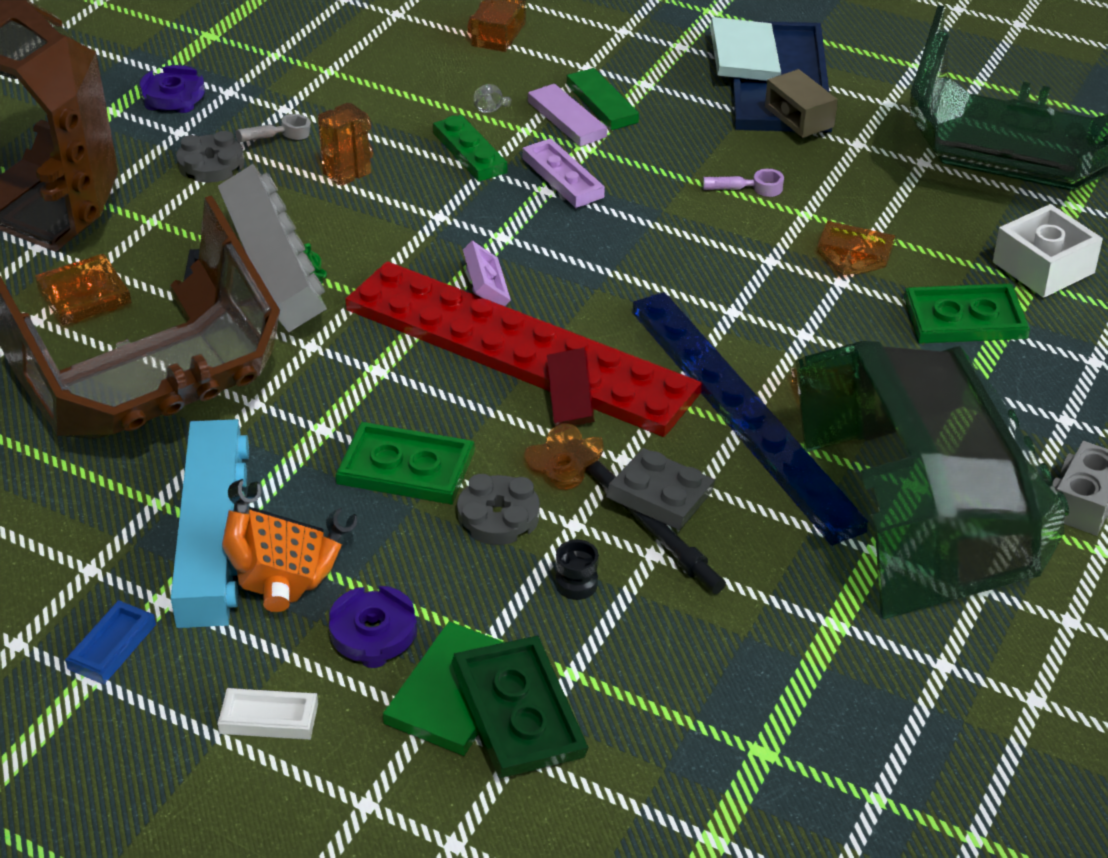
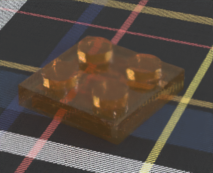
(83, 289)

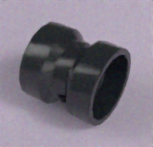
(576, 569)

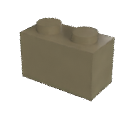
(801, 103)

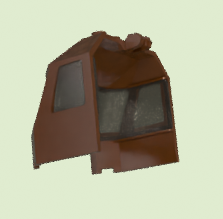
(73, 162)

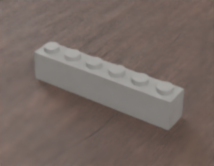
(273, 245)

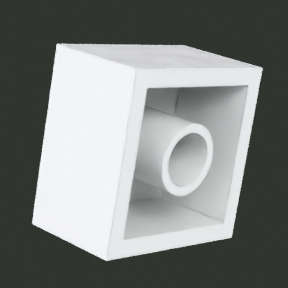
(1047, 250)

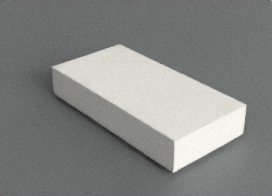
(268, 713)

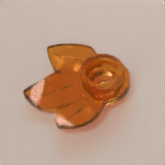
(564, 455)

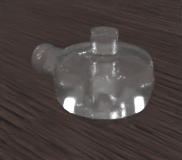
(490, 98)

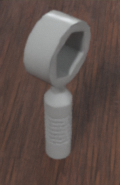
(292, 126)

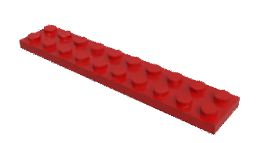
(520, 345)

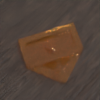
(854, 248)

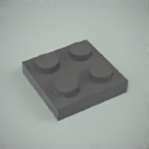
(660, 488)

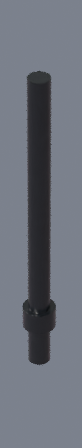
(689, 558)

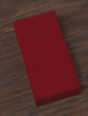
(570, 387)

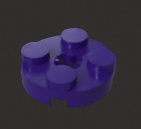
(173, 89)
(377, 643)

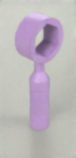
(758, 184)

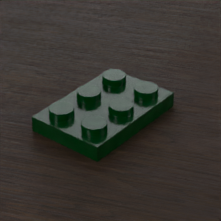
(519, 706)

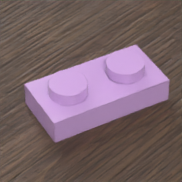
(486, 274)

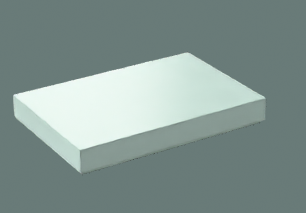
(744, 49)

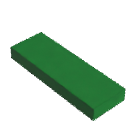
(602, 99)

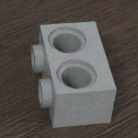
(1085, 487)

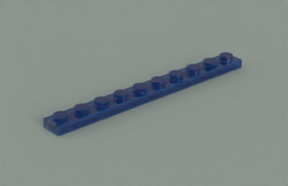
(752, 420)

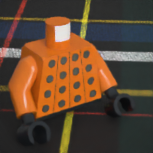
(276, 552)

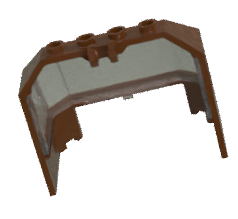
(220, 346)

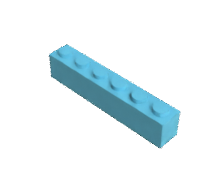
(202, 572)

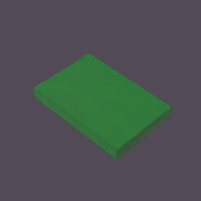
(966, 313)
(405, 463)
(431, 698)

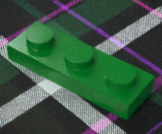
(470, 148)

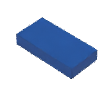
(110, 642)

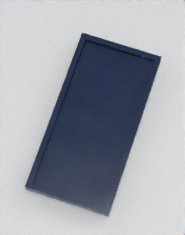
(798, 47)

